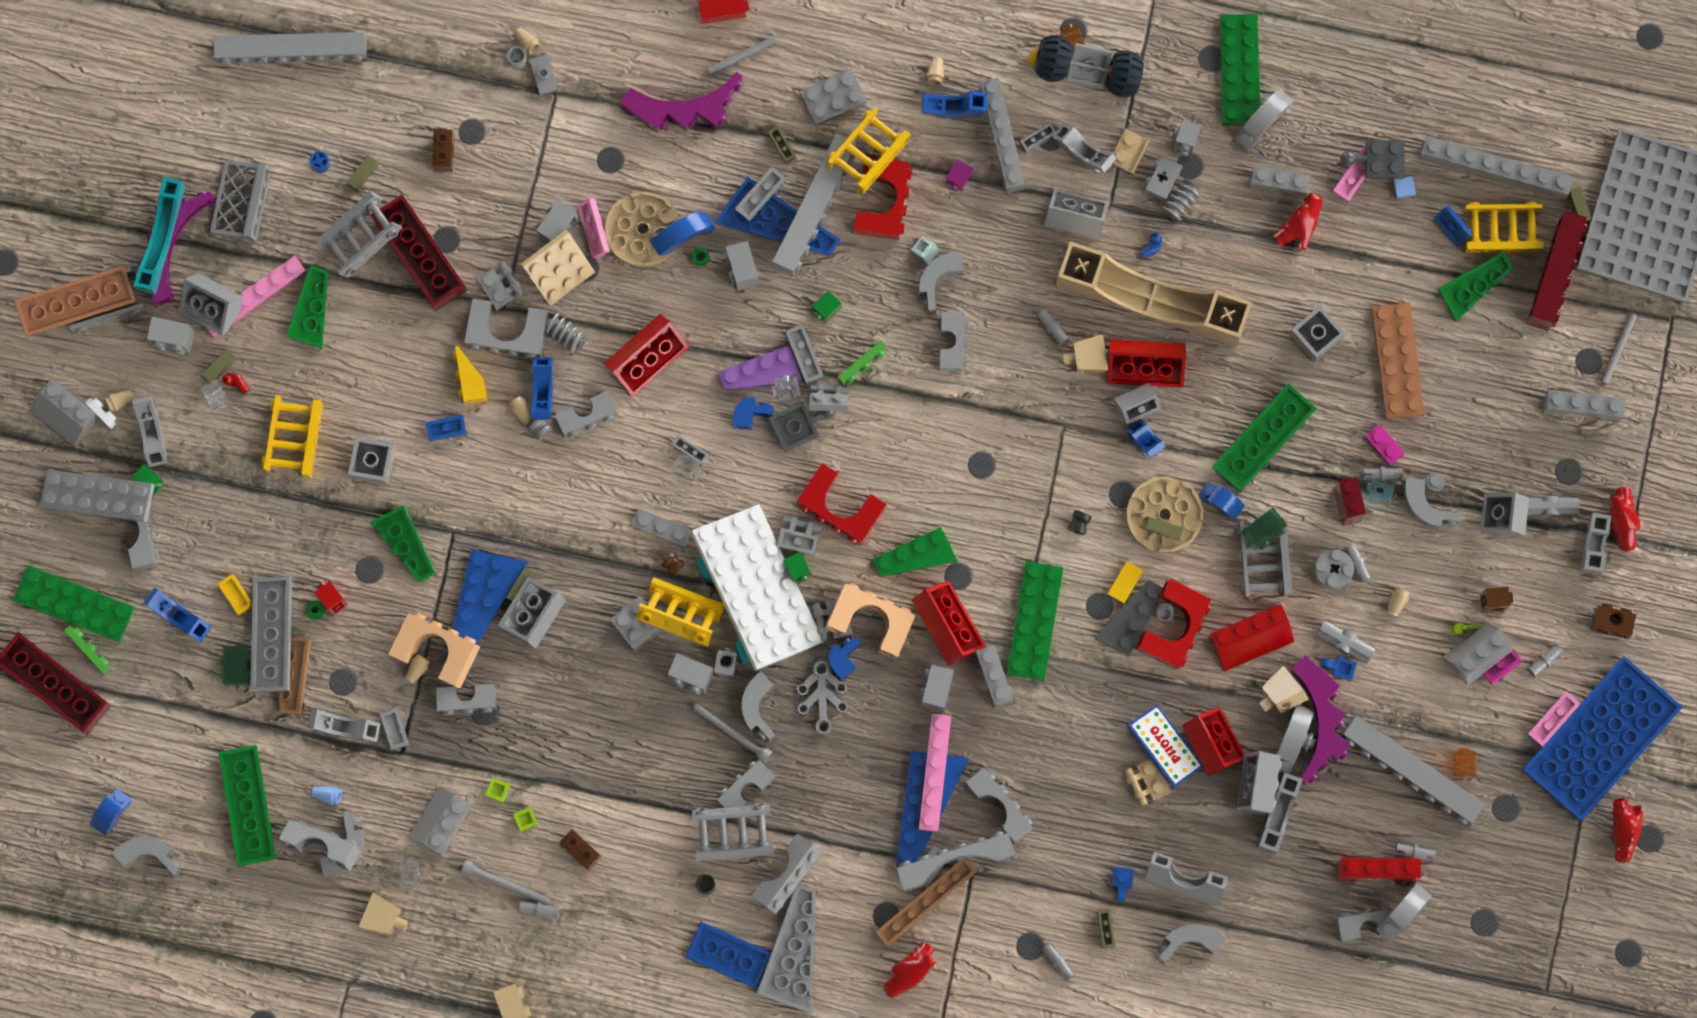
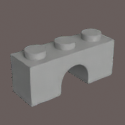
(1268, 178)
(954, 325)
(602, 411)
(1594, 547)
(994, 676)
(483, 700)
(756, 775)
(1349, 925)

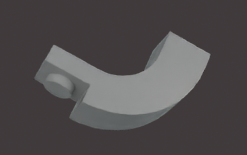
(1263, 118)
(1082, 150)
(939, 268)
(151, 431)
(1420, 509)
(752, 696)
(344, 726)
(1294, 737)
(358, 836)
(140, 847)
(1404, 912)
(1192, 933)

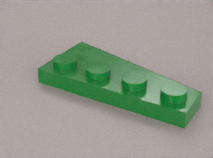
(1469, 287)
(309, 314)
(403, 538)
(923, 552)

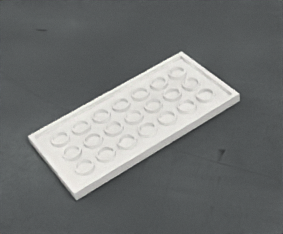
(756, 587)

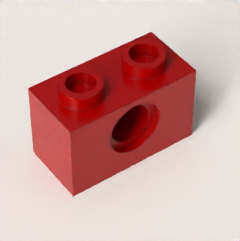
(330, 597)

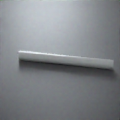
(742, 55)
(1618, 349)

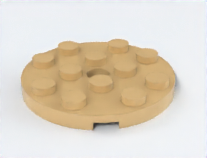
(623, 225)
(1168, 495)

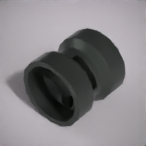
(1079, 522)
(705, 884)

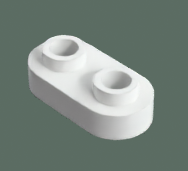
(96, 406)

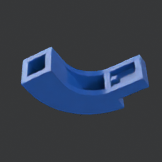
(955, 107)
(682, 231)
(542, 388)
(177, 615)

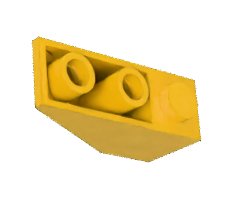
(472, 383)

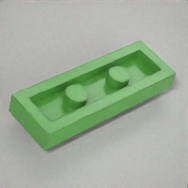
(862, 364)
(89, 649)

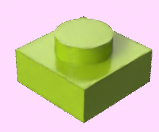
(497, 790)
(525, 819)

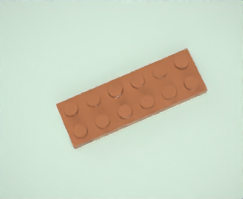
(75, 301)
(1397, 360)

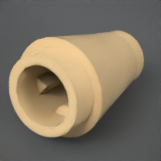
(527, 41)
(935, 73)
(118, 400)
(520, 410)
(1397, 601)
(417, 668)

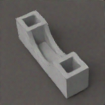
(1577, 403)
(142, 552)
(983, 786)
(1277, 821)
(300, 836)
(801, 857)
(1205, 888)

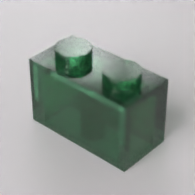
(1264, 529)
(236, 666)

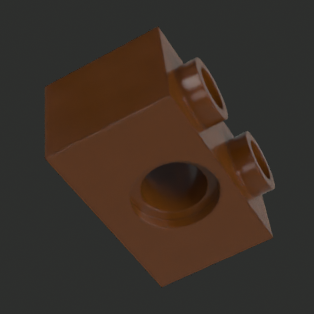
(443, 150)
(1496, 599)
(1602, 623)
(580, 850)

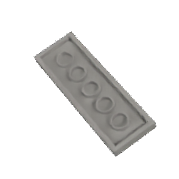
(97, 495)
(271, 634)

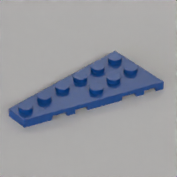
(772, 221)
(484, 592)
(912, 840)

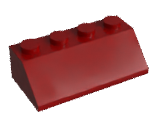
(646, 355)
(1146, 362)
(948, 623)
(1252, 637)

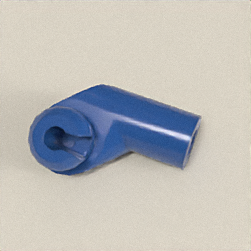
(1154, 245)

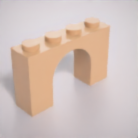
(896, 619)
(460, 651)

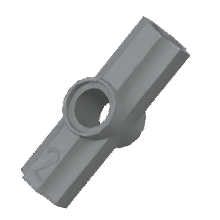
(1553, 506)
(1345, 642)

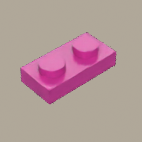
(1384, 445)
(1502, 668)

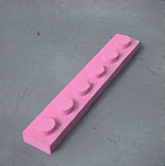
(268, 286)
(935, 773)

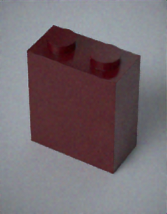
(1349, 501)

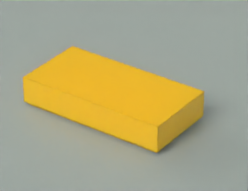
(1125, 582)
(235, 594)

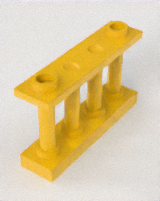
(875, 167)
(1513, 244)
(310, 429)
(686, 600)

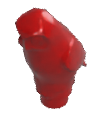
(1301, 223)
(1624, 519)
(1626, 828)
(910, 971)

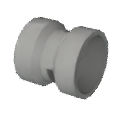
(515, 53)

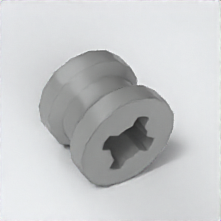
(540, 428)

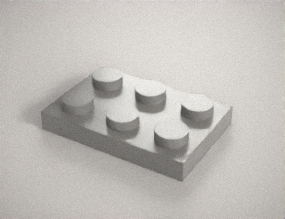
(833, 97)

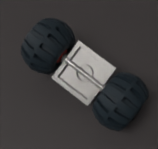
(1089, 66)

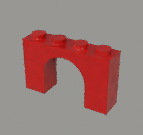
(722, 10)
(887, 224)
(855, 527)
(1194, 607)
(1378, 868)

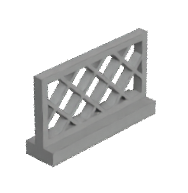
(255, 205)

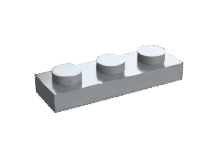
(760, 194)
(804, 354)
(661, 528)

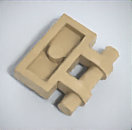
(1153, 781)

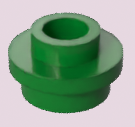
(700, 251)
(315, 616)

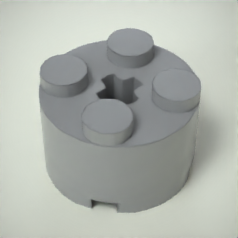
(1334, 559)

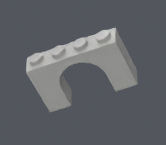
(527, 344)

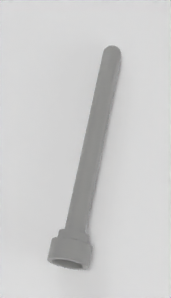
(762, 754)
(470, 869)

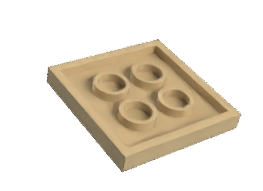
(558, 268)

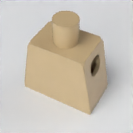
(1088, 356)
(1282, 692)
(382, 916)

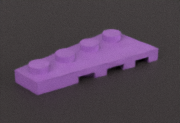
(760, 370)

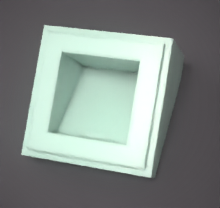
(925, 250)

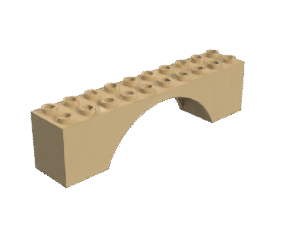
(1109, 282)

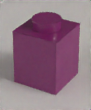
(959, 176)

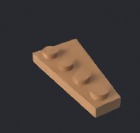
(292, 701)

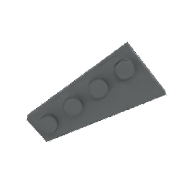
(1130, 622)

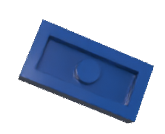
(1453, 225)
(446, 428)

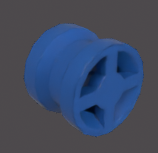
(318, 158)

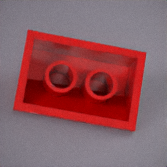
(1214, 741)

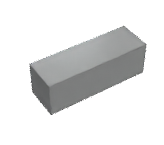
(1037, 138)
(690, 450)

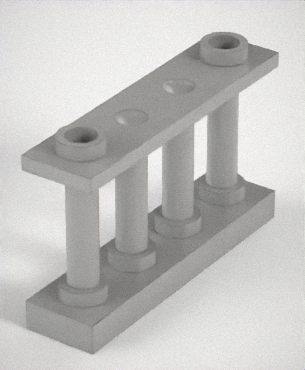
(343, 228)
(134, 310)
(1282, 566)
(724, 849)

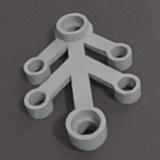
(822, 693)

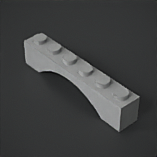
(1003, 136)
(993, 849)

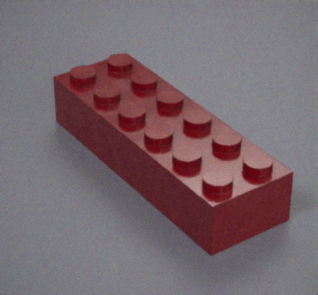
(421, 255)
(1556, 272)
(53, 683)

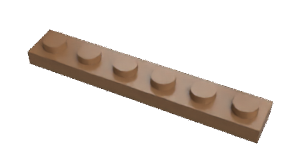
(925, 902)

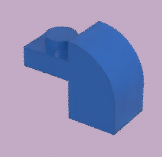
(747, 410)
(1144, 439)
(1222, 500)
(838, 659)
(109, 811)

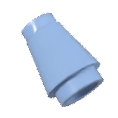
(329, 795)

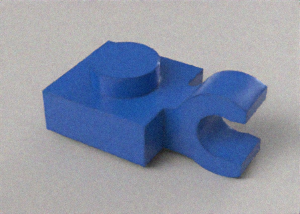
(1341, 668)
(1122, 880)

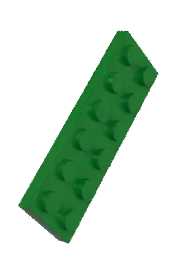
(1239, 68)
(1264, 438)
(74, 604)
(1035, 621)
(247, 805)

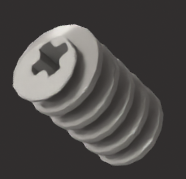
(1181, 199)
(566, 334)

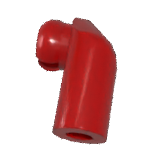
(237, 381)

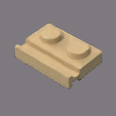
(1129, 151)

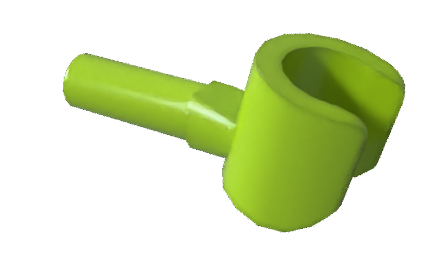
(1457, 629)

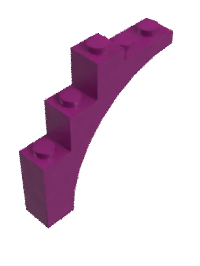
(683, 113)
(187, 211)
(1328, 744)

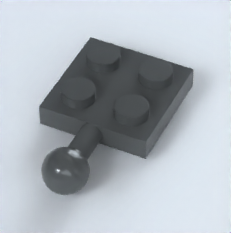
(1383, 159)
(796, 426)

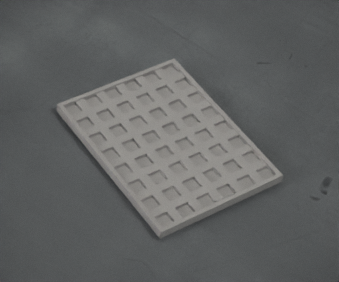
(1645, 218)

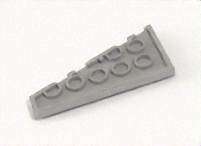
(791, 964)

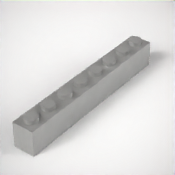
(290, 48)
(1496, 168)
(811, 212)
(1413, 770)

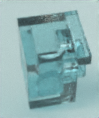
(1383, 498)

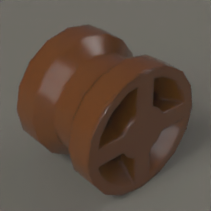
(673, 564)

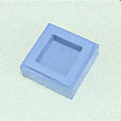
(1404, 187)

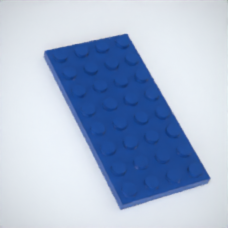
(1602, 738)

